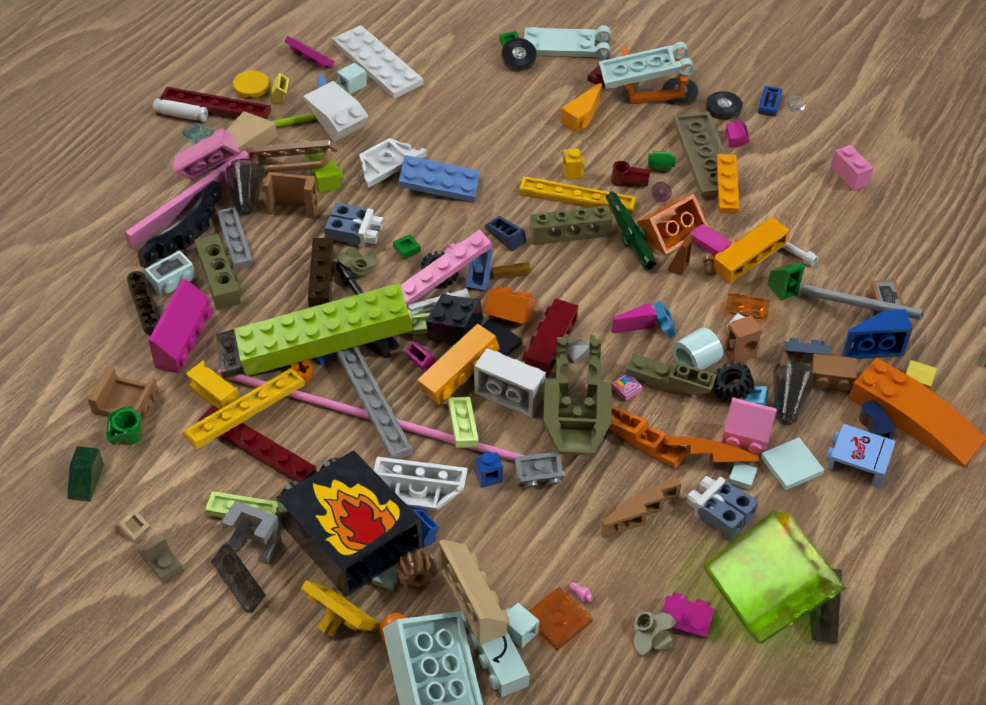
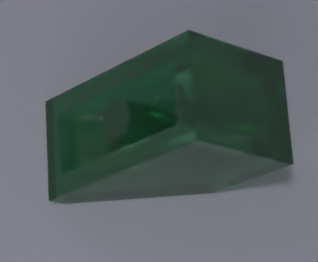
(84, 473)

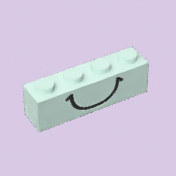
(502, 662)

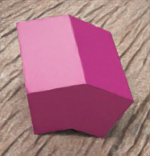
(737, 134)
(416, 349)

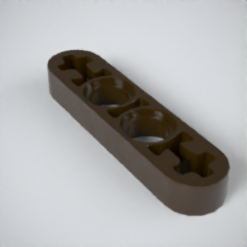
(143, 302)

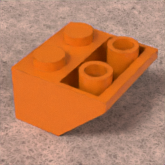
(510, 305)

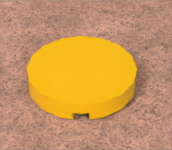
(251, 84)

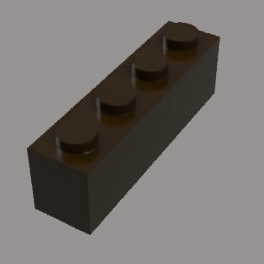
(321, 272)

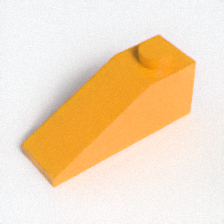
(580, 111)

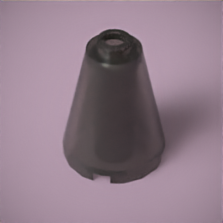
(245, 184)
(791, 390)

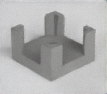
(254, 525)

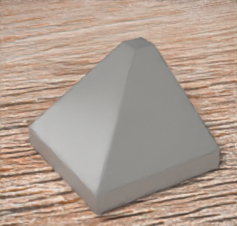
(578, 350)

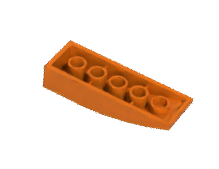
(918, 411)

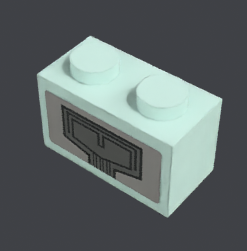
(168, 273)

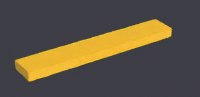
(571, 194)
(243, 408)

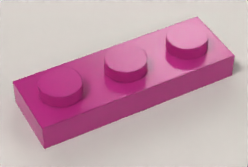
(309, 52)

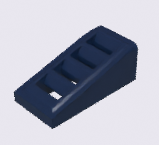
(508, 233)

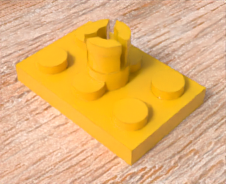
(337, 610)

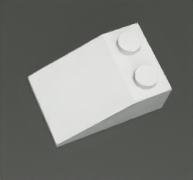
(336, 110)

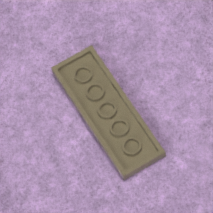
(701, 148)

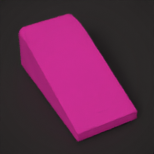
(710, 240)
(636, 319)

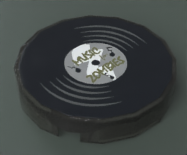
(518, 54)
(691, 92)
(724, 105)

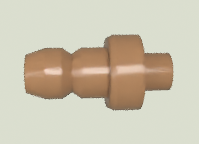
(708, 261)

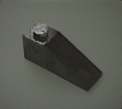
(825, 618)

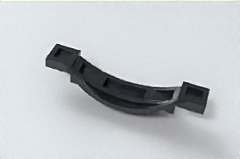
(185, 231)

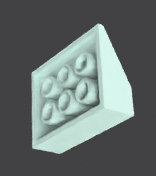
(432, 661)

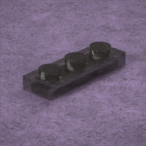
(228, 354)
(238, 578)

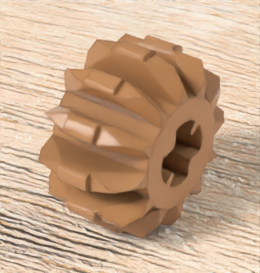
(416, 568)

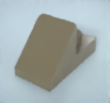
(160, 558)

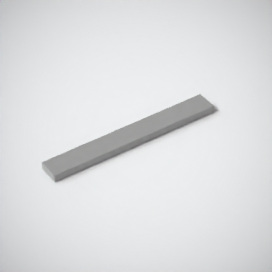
(374, 403)

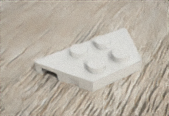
(386, 160)

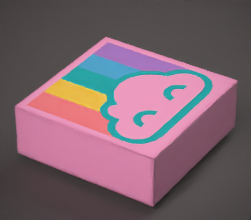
(626, 387)

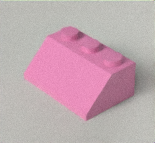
(206, 155)

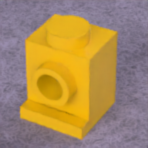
(573, 164)

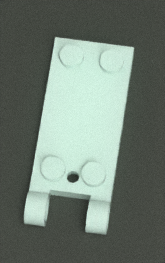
(569, 41)
(645, 65)

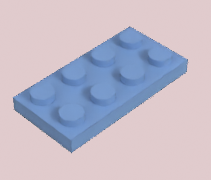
(439, 178)

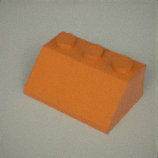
(672, 223)

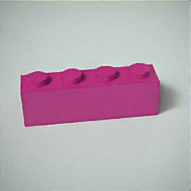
(179, 327)

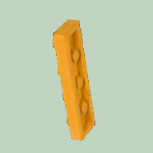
(727, 184)

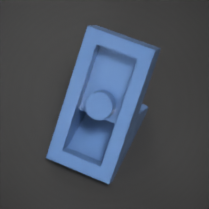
(480, 271)

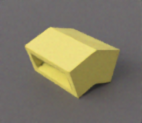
(279, 89)
(922, 373)

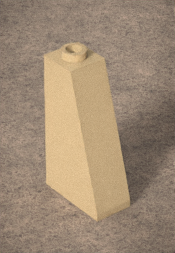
(252, 131)

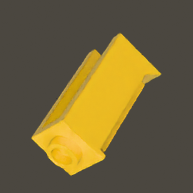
(211, 386)

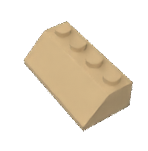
(472, 592)

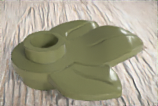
(357, 263)
(654, 635)

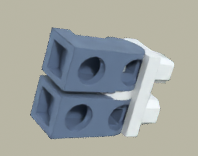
(353, 225)
(723, 506)

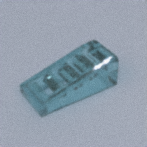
(202, 132)

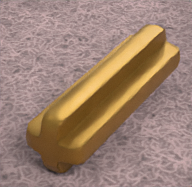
(511, 270)

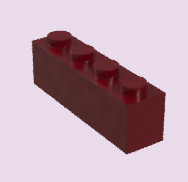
(558, 320)

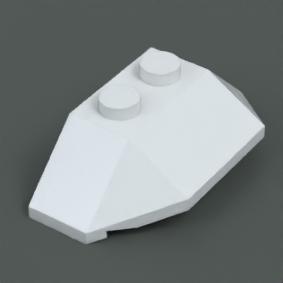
(421, 483)

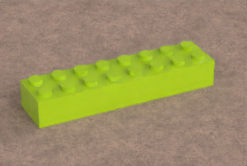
(323, 329)

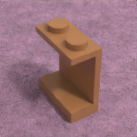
(290, 190)

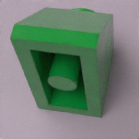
(786, 280)

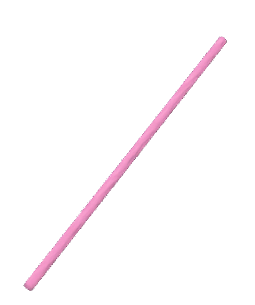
(414, 428)

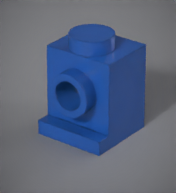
(485, 464)

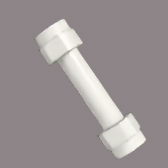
(809, 258)

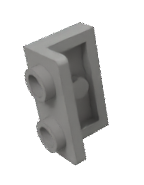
(539, 468)

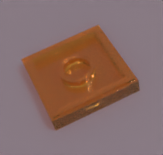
(560, 618)

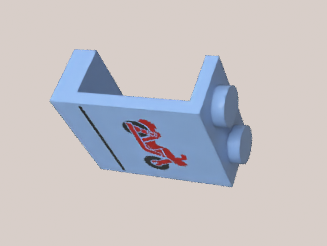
(861, 451)

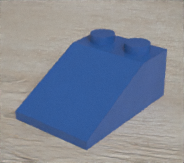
(879, 336)

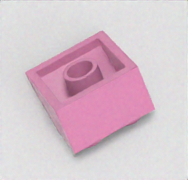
(748, 426)

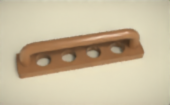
(290, 149)

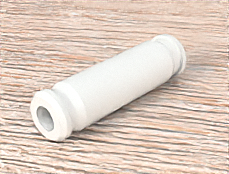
(180, 110)

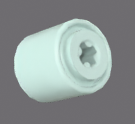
(698, 349)

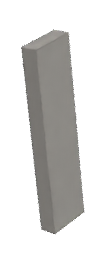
(234, 238)

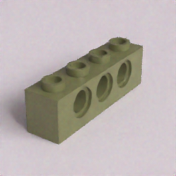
(570, 225)
(217, 271)

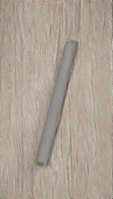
(859, 301)

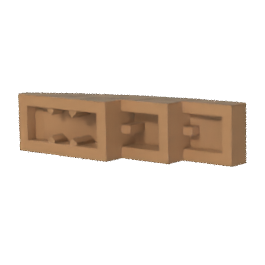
(634, 511)

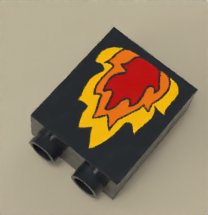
(349, 522)

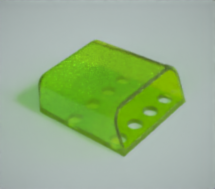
(770, 577)

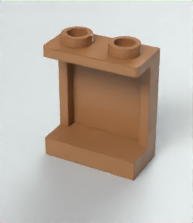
(116, 392)

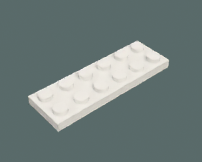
(378, 61)

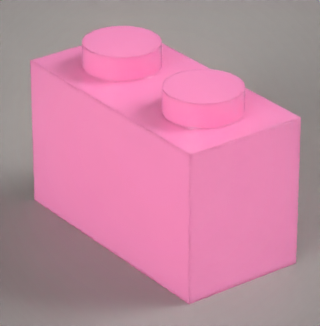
(852, 167)

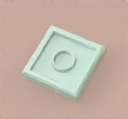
(792, 463)

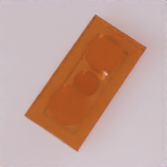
(747, 306)

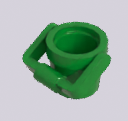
(126, 424)

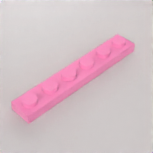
(445, 266)

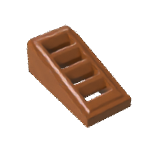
(682, 257)

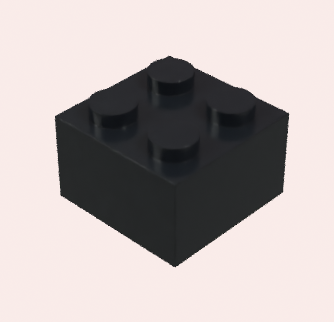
(453, 318)

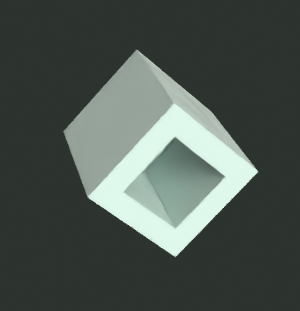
(352, 78)
(522, 625)

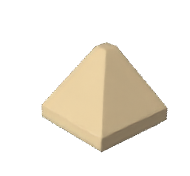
(132, 525)

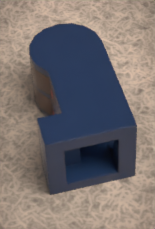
(876, 420)

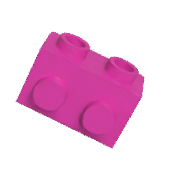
(689, 615)

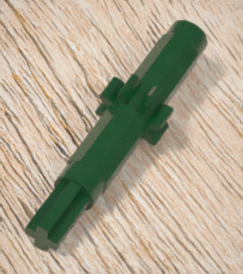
(631, 233)

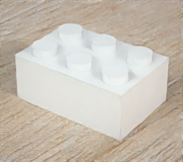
(509, 382)

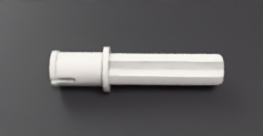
(427, 305)

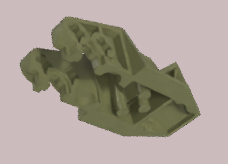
(576, 427)

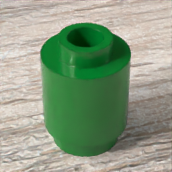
(661, 160)

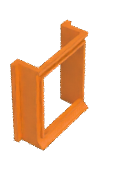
(661, 95)

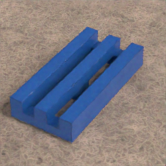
(768, 109)

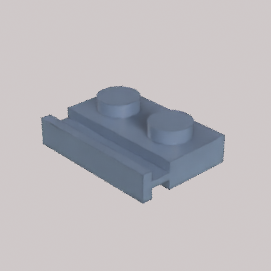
(816, 346)

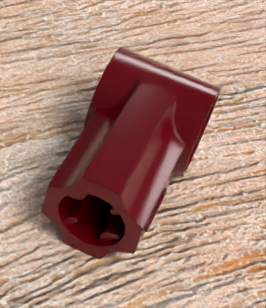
(624, 174)

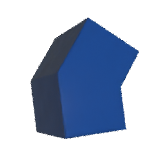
(428, 527)

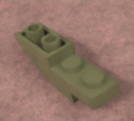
(668, 378)

